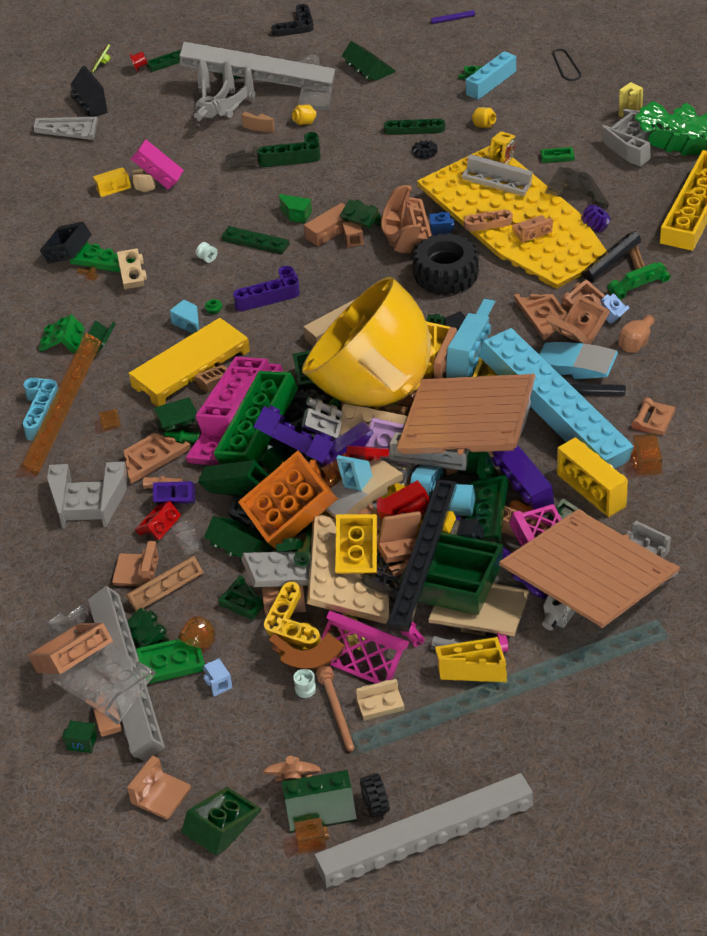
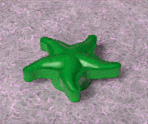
(468, 71)

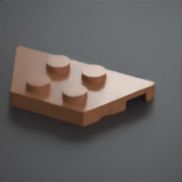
(537, 309)
(151, 454)

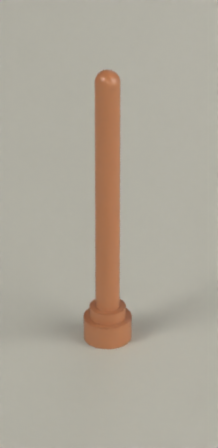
(325, 677)

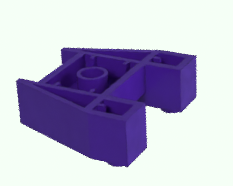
(271, 423)

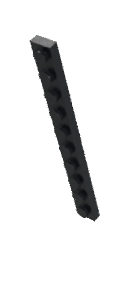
(422, 556)

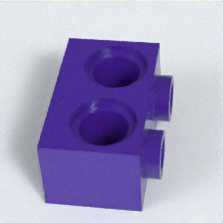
(174, 492)

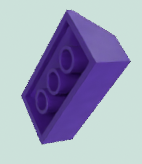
(524, 477)

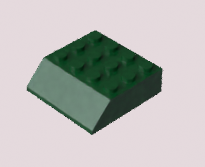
(461, 573)

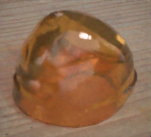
(198, 632)

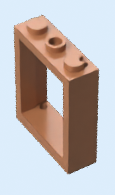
(70, 648)

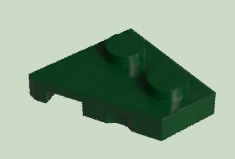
(241, 599)

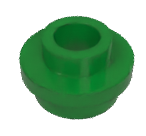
(213, 306)

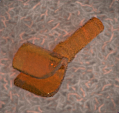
(90, 273)

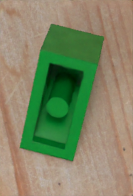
(295, 208)

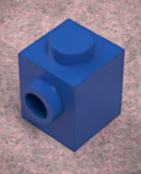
(440, 223)

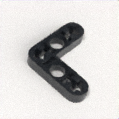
(295, 27)
(375, 583)

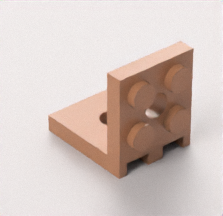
(573, 326)

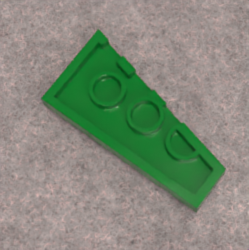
(97, 257)

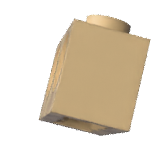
(128, 269)

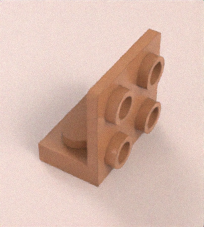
(398, 536)
(136, 568)
(157, 790)

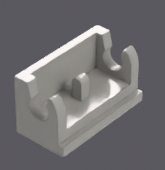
(650, 539)

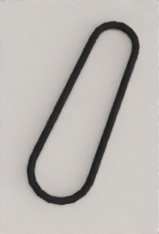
(571, 60)

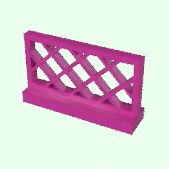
(523, 530)
(370, 634)

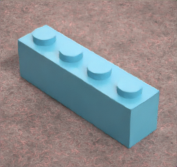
(490, 75)

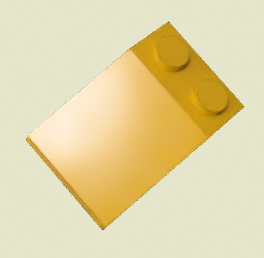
(356, 543)

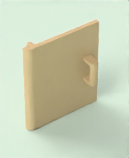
(498, 615)

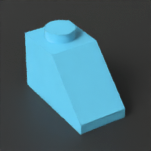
(185, 316)
(354, 472)

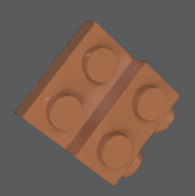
(585, 290)

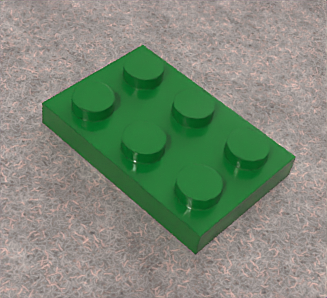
(171, 659)

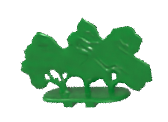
(684, 121)

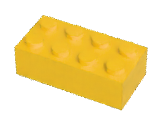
(592, 477)

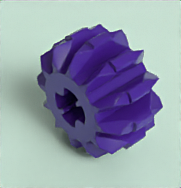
(595, 218)

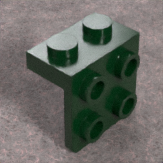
(361, 214)
(479, 464)

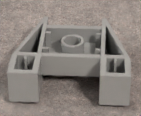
(629, 139)
(87, 499)

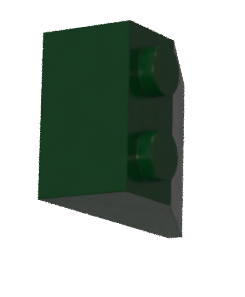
(219, 820)

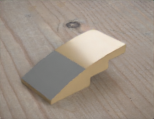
(353, 501)

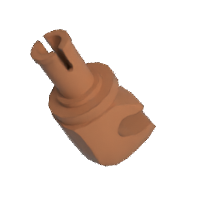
(635, 334)

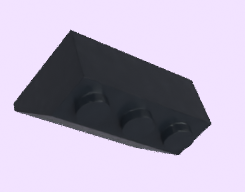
(88, 93)

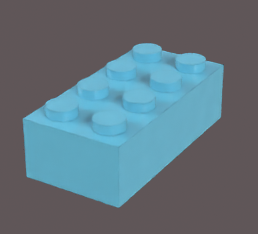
(466, 346)

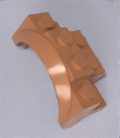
(401, 229)

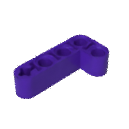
(268, 292)

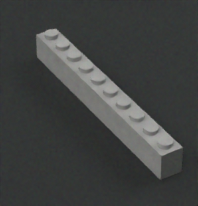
(262, 67)
(140, 720)
(423, 830)

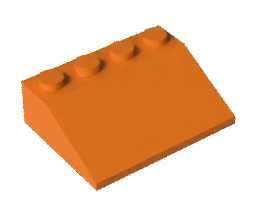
(287, 500)

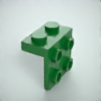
(65, 331)

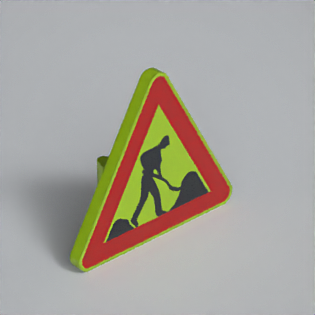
(101, 57)

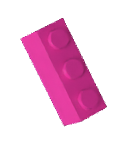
(157, 164)

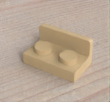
(379, 699)

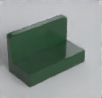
(101, 332)

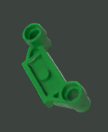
(638, 278)

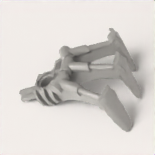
(211, 106)

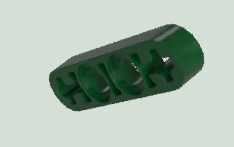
(399, 126)

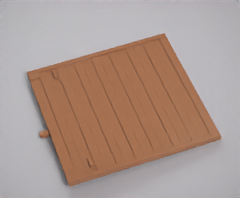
(467, 414)
(589, 567)

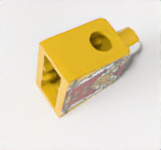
(503, 145)

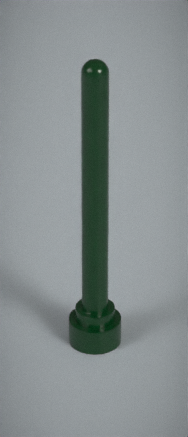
(302, 555)

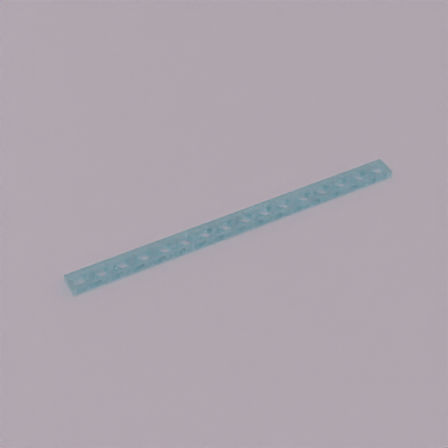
(514, 688)

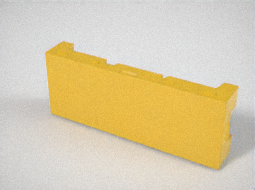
(186, 359)

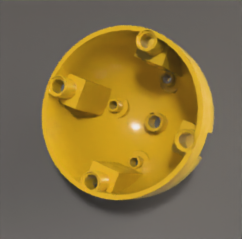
(373, 349)

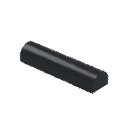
(611, 256)

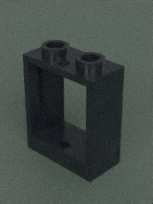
(65, 243)

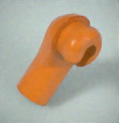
(517, 505)

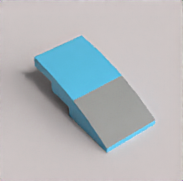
(579, 359)

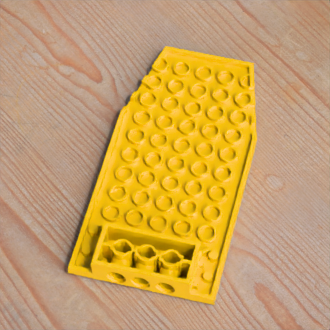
(552, 257)

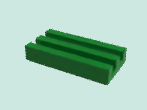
(557, 155)

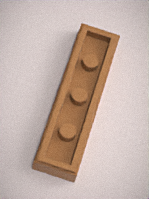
(164, 583)

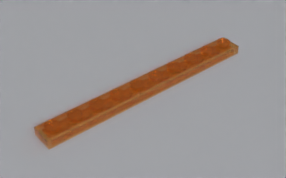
(60, 404)

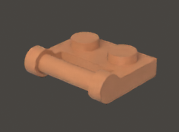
(659, 419)

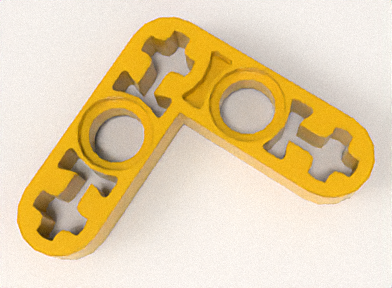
(285, 624)

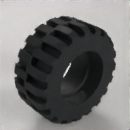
(445, 264)

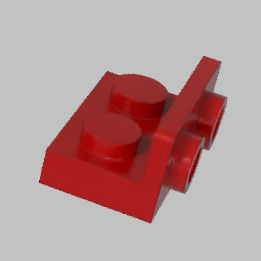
(366, 452)
(159, 520)

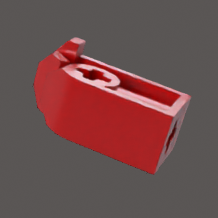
(406, 500)

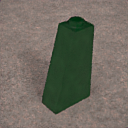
(232, 478)

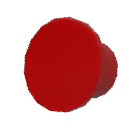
(138, 60)

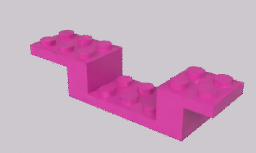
(222, 405)

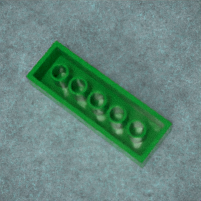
(241, 439)

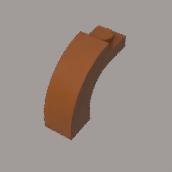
(322, 655)

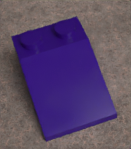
(356, 436)

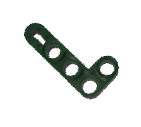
(291, 153)

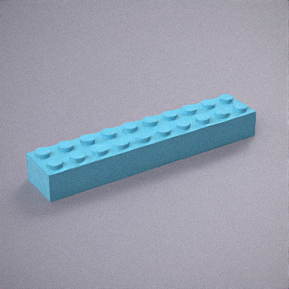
(555, 398)

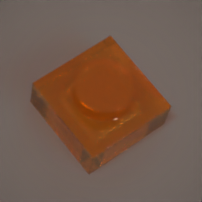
(109, 419)

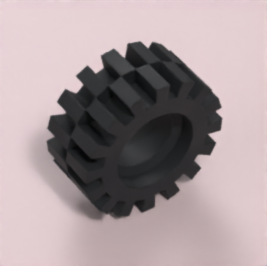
(374, 794)

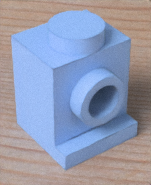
(615, 307)
(217, 677)

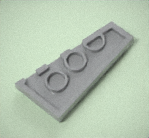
(68, 126)

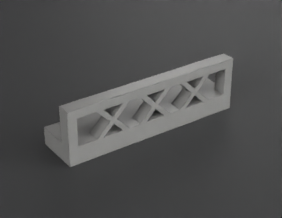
(498, 172)
(448, 459)

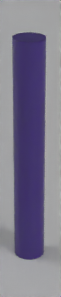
(452, 17)

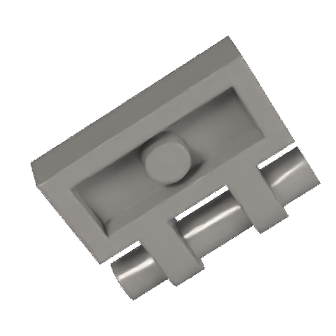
(319, 422)

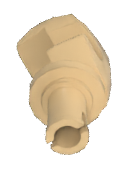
(143, 181)

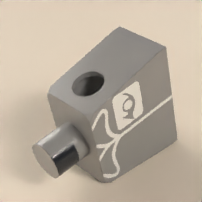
(556, 614)

